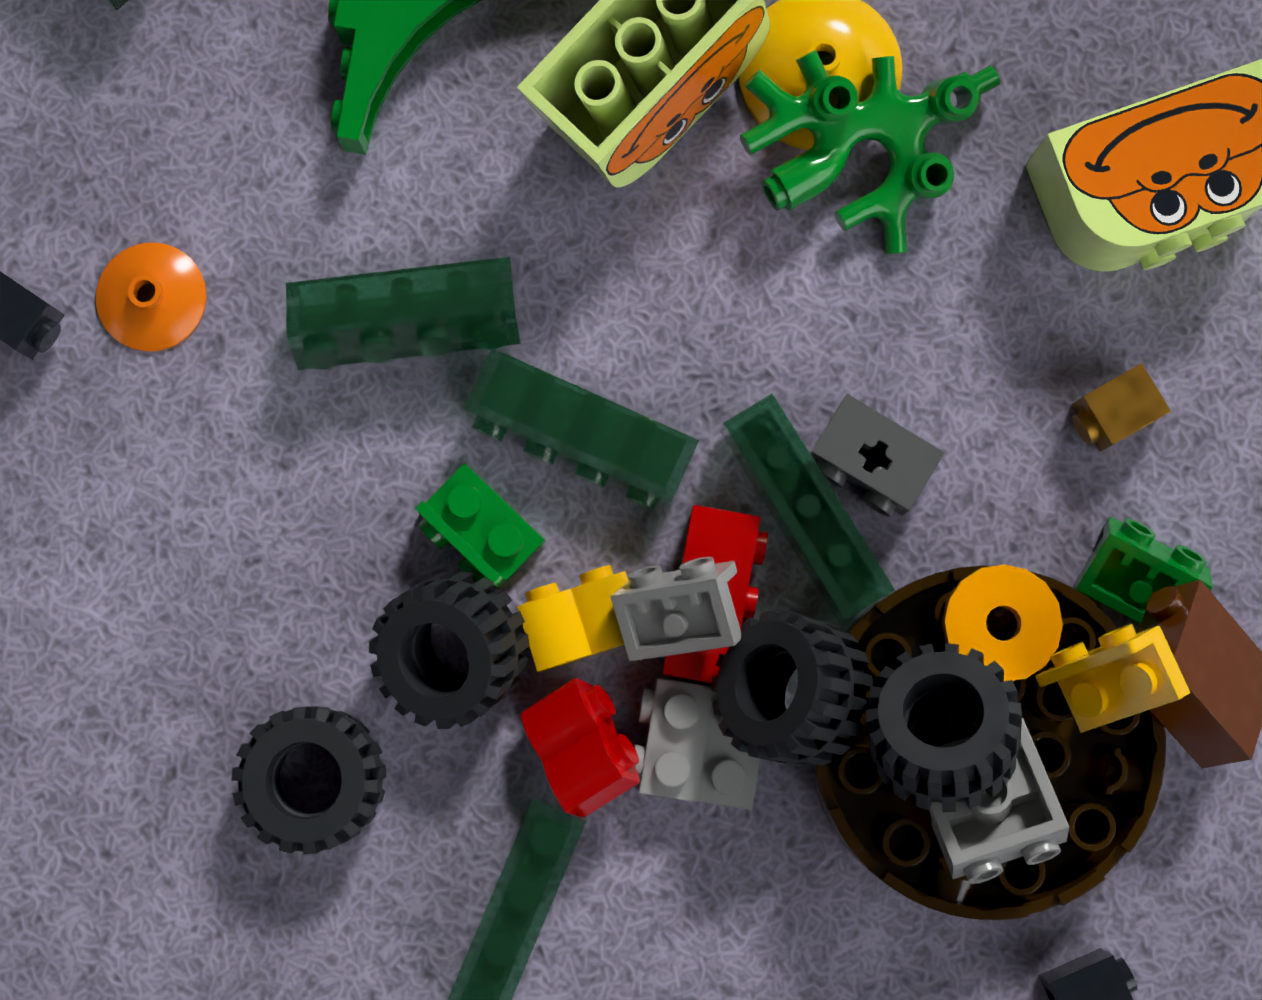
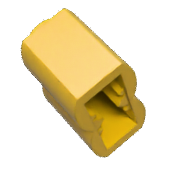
(572, 621)

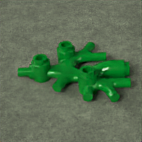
(885, 116)

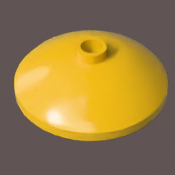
(841, 27)

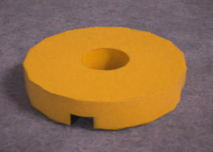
(1030, 602)

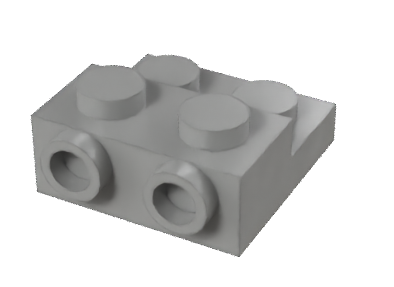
(688, 752)
(1013, 824)

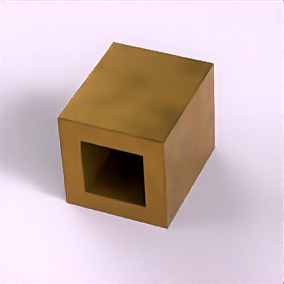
(1119, 408)

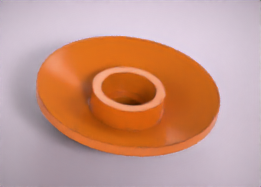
(171, 312)

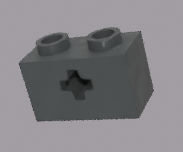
(905, 455)

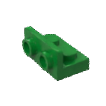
(479, 527)
(1133, 565)

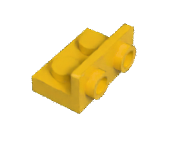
(1118, 678)

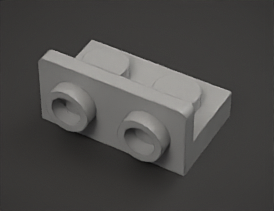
(677, 609)

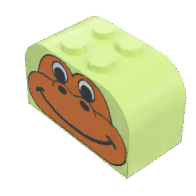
(642, 76)
(1155, 174)

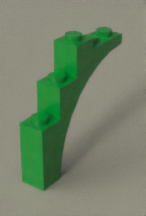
(383, 42)

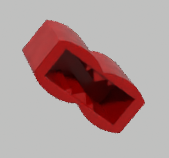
(581, 747)

